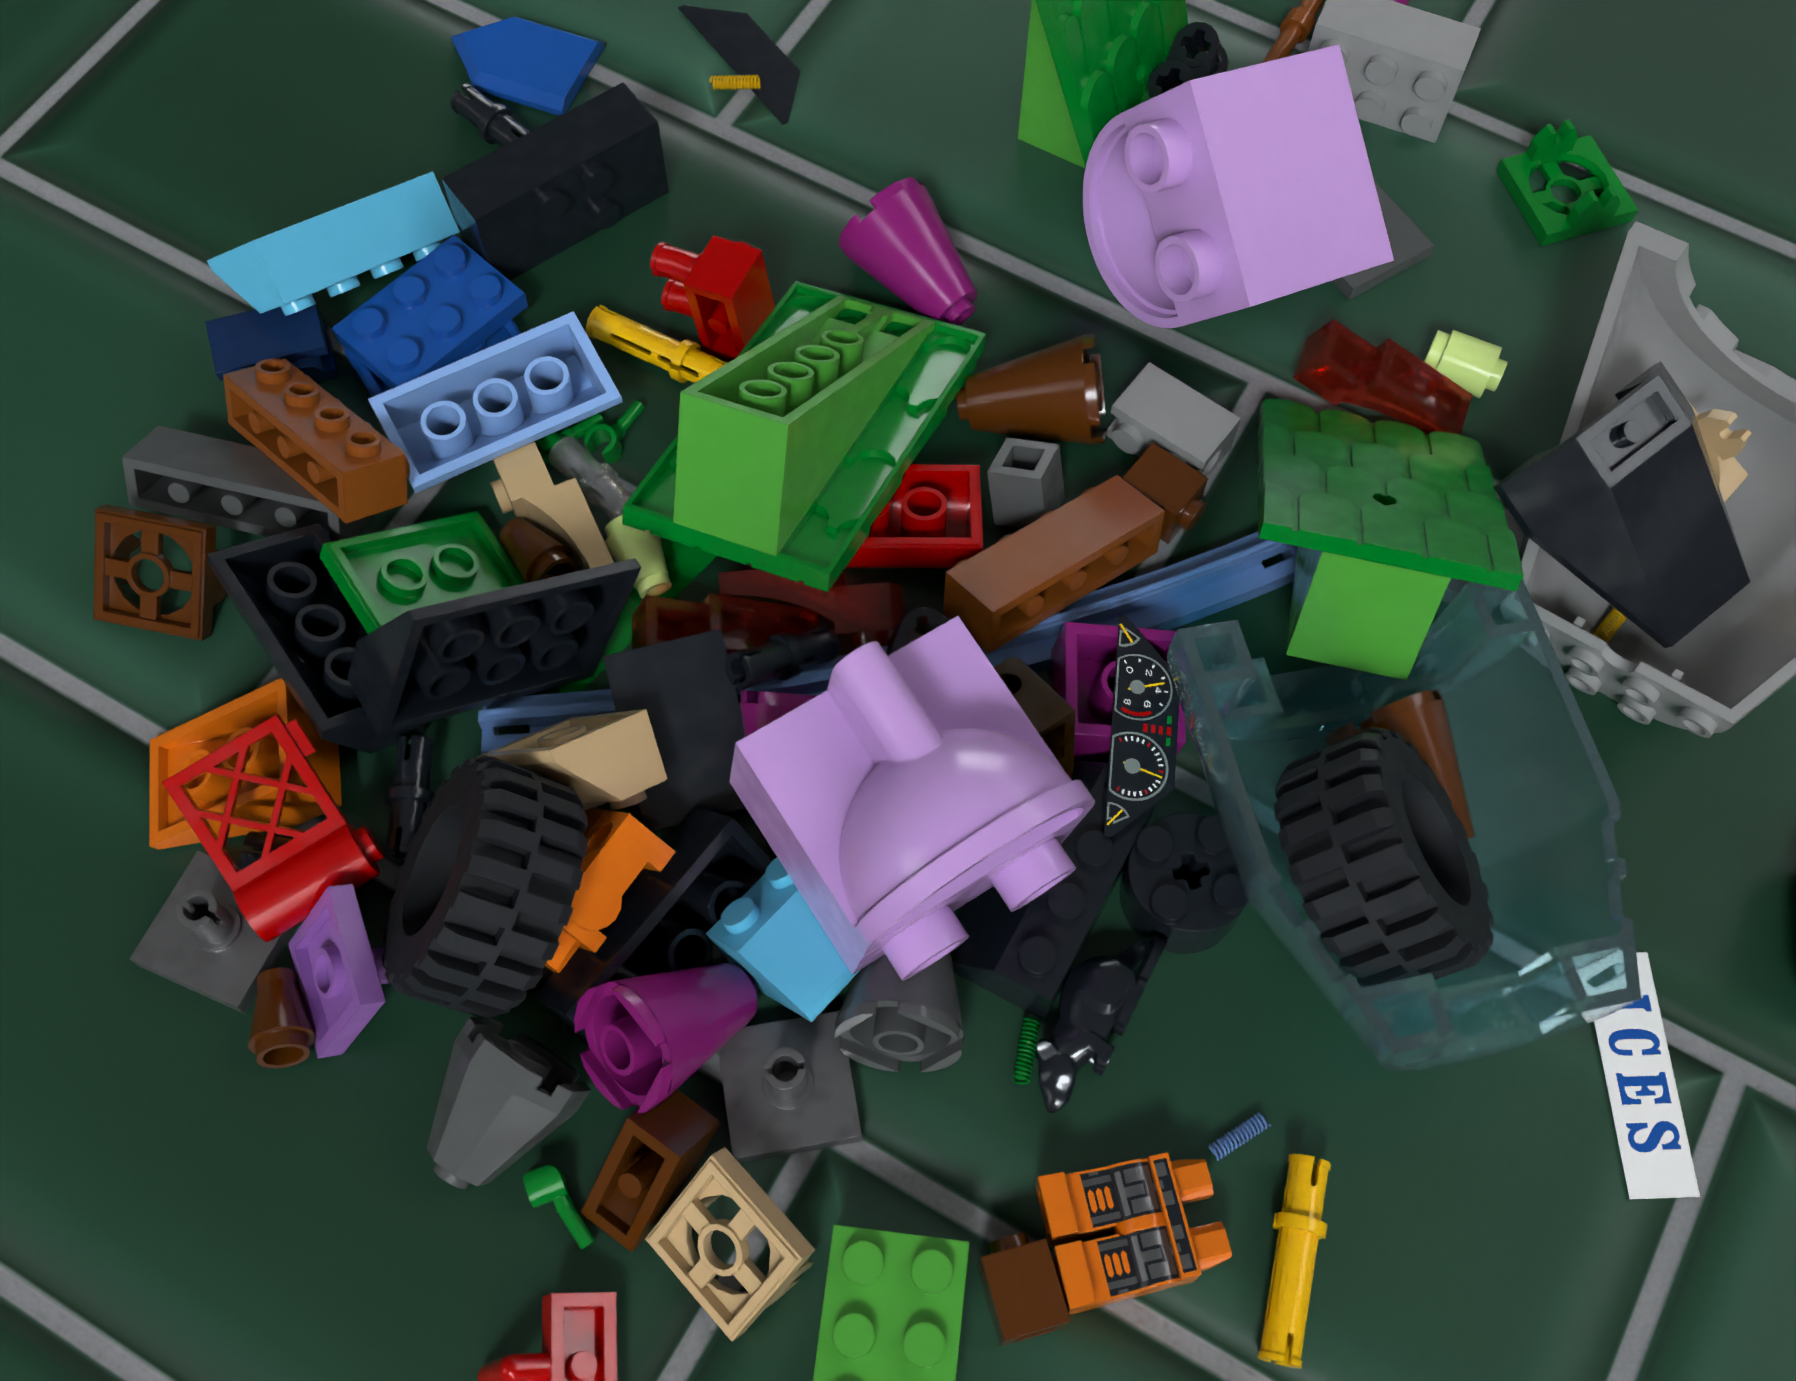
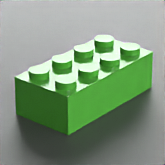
(891, 1307)

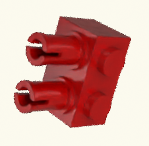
(719, 288)

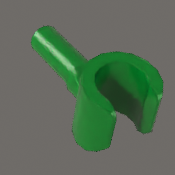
(603, 433)
(546, 443)
(550, 1185)

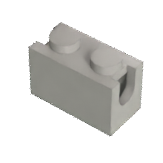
(1173, 417)

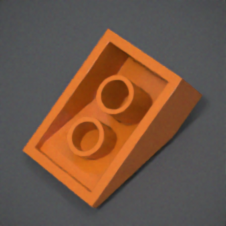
(210, 791)

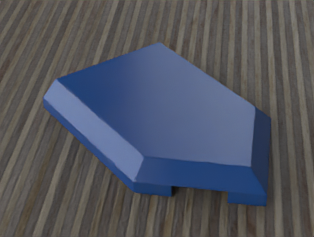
(528, 62)

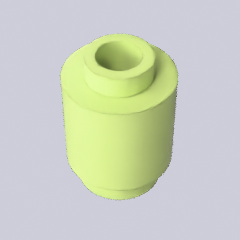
(1467, 361)

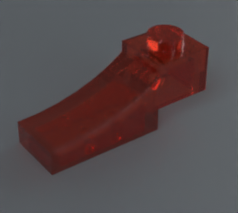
(1380, 378)
(856, 610)
(742, 621)

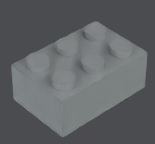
(1397, 61)

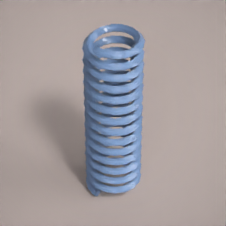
(1251, 1125)

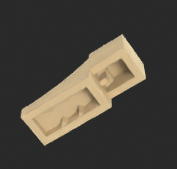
(552, 508)

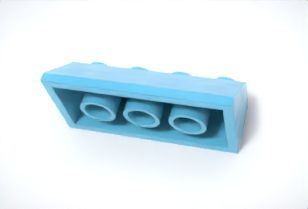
(338, 246)
(781, 945)

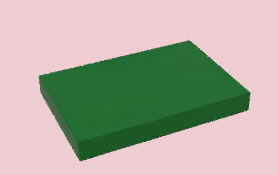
(418, 566)

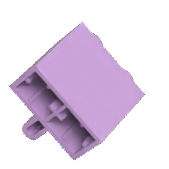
(1233, 191)
(909, 798)

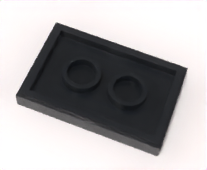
(692, 719)

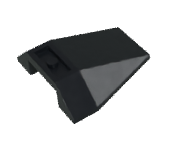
(1635, 510)

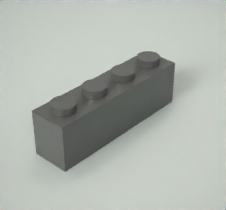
(223, 486)

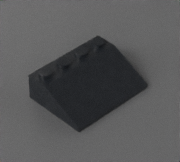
(489, 646)

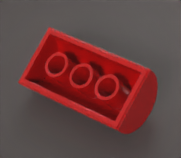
(927, 521)

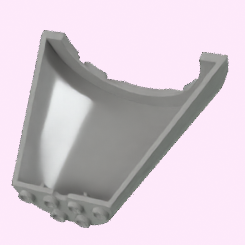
(1750, 641)

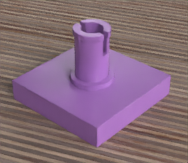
(337, 970)

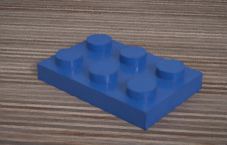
(430, 314)

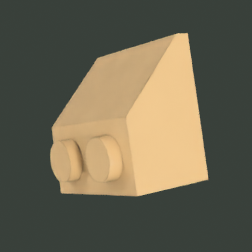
(596, 755)

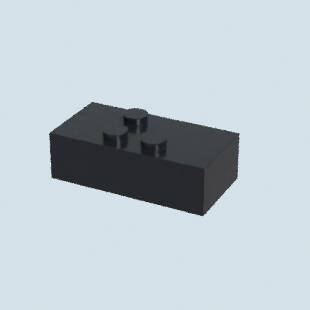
(559, 182)

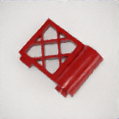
(290, 880)

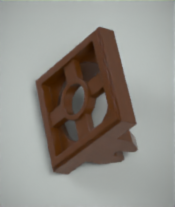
(113, 569)

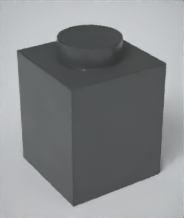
(1025, 482)

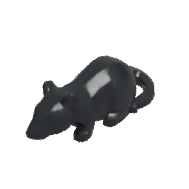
(1092, 1004)

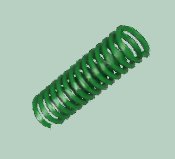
(1024, 1052)

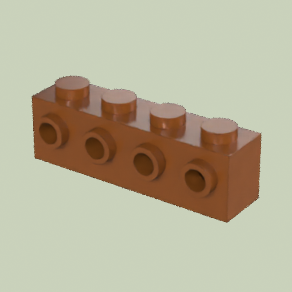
(316, 439)
(1052, 562)

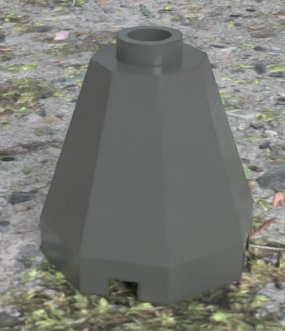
(498, 1103)

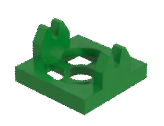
(1584, 214)

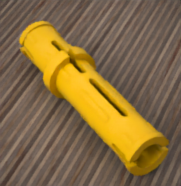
(681, 359)
(1294, 1260)

